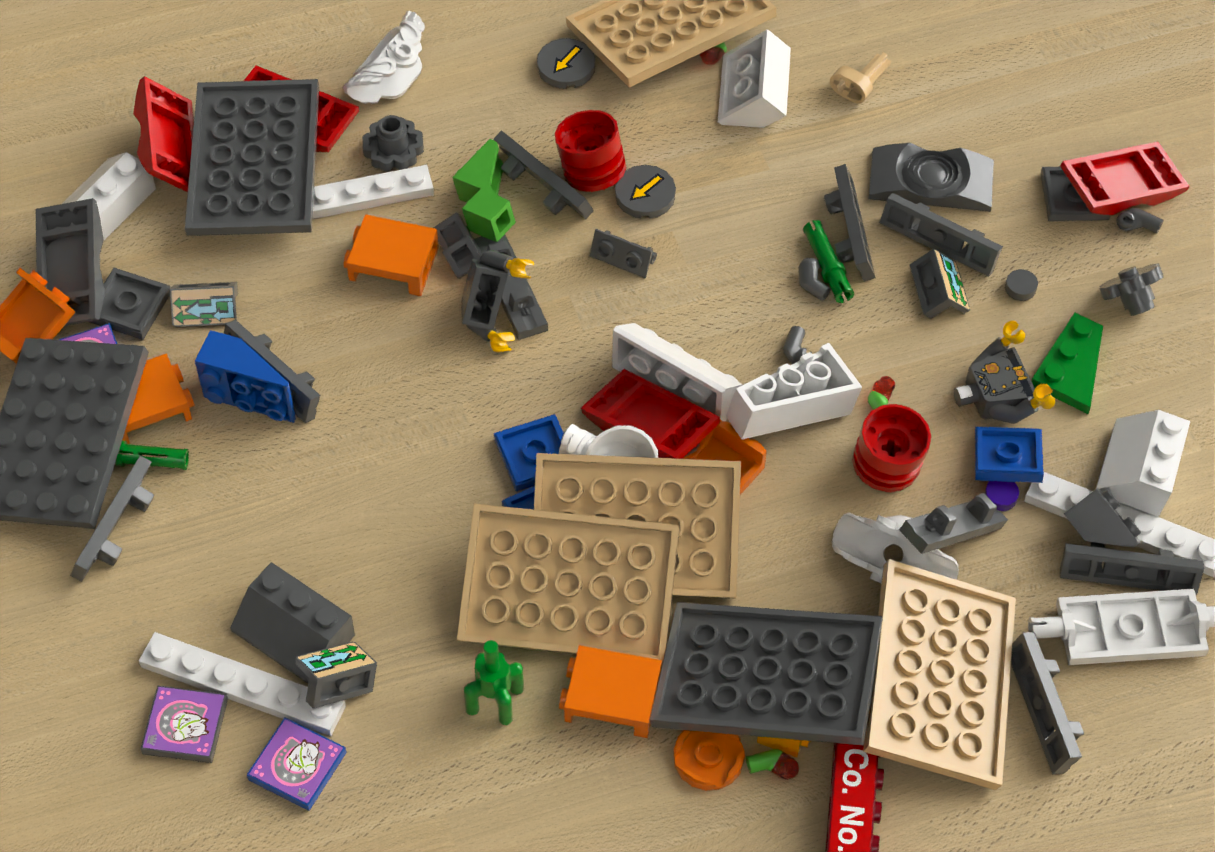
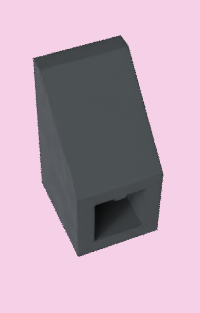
(1101, 523)

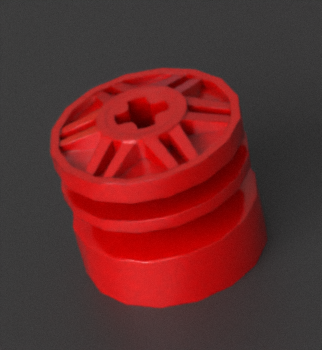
(590, 150)
(891, 447)

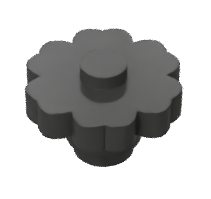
(393, 143)
(1133, 288)

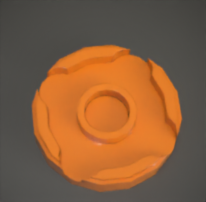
(708, 759)

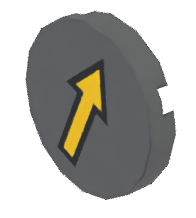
(566, 63)
(645, 191)

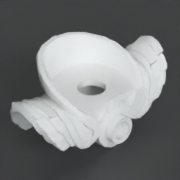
(391, 64)
(616, 441)
(865, 540)

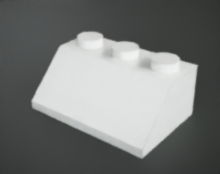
(755, 82)
(118, 189)
(1143, 459)

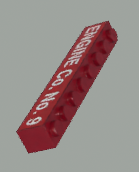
(852, 800)

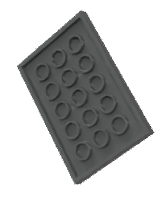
(253, 158)
(65, 429)
(768, 673)

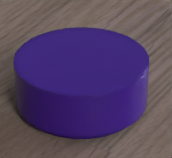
(1002, 494)

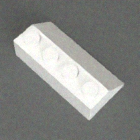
(672, 368)

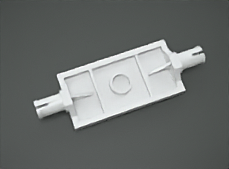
(1129, 626)

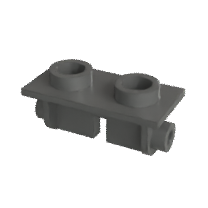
(622, 253)

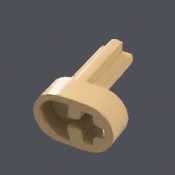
(858, 85)

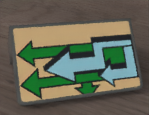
(938, 284)
(203, 303)
(337, 673)

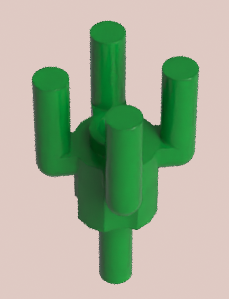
(493, 681)

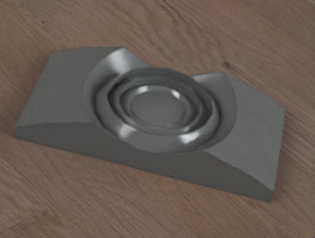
(932, 177)
(69, 255)

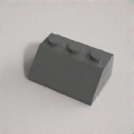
(289, 619)

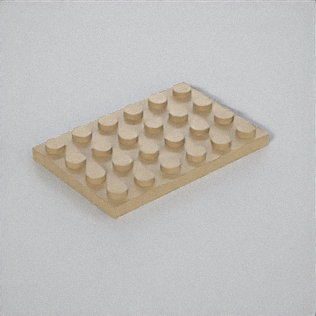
(654, 35)
(680, 492)
(567, 582)
(941, 675)

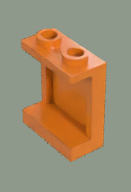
(393, 251)
(31, 313)
(159, 395)
(726, 445)
(611, 688)

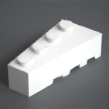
(795, 396)

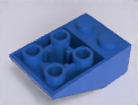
(241, 378)

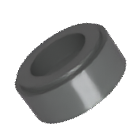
(1021, 285)

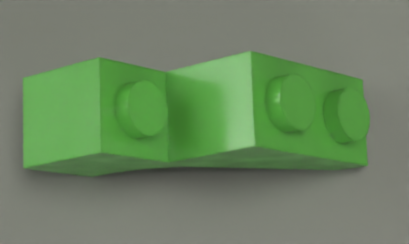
(479, 186)

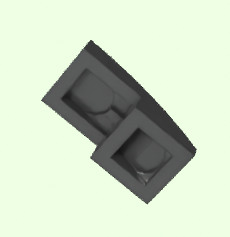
(457, 244)

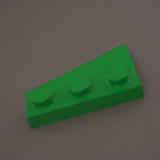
(1073, 363)

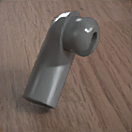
(1138, 218)
(809, 278)
(792, 346)

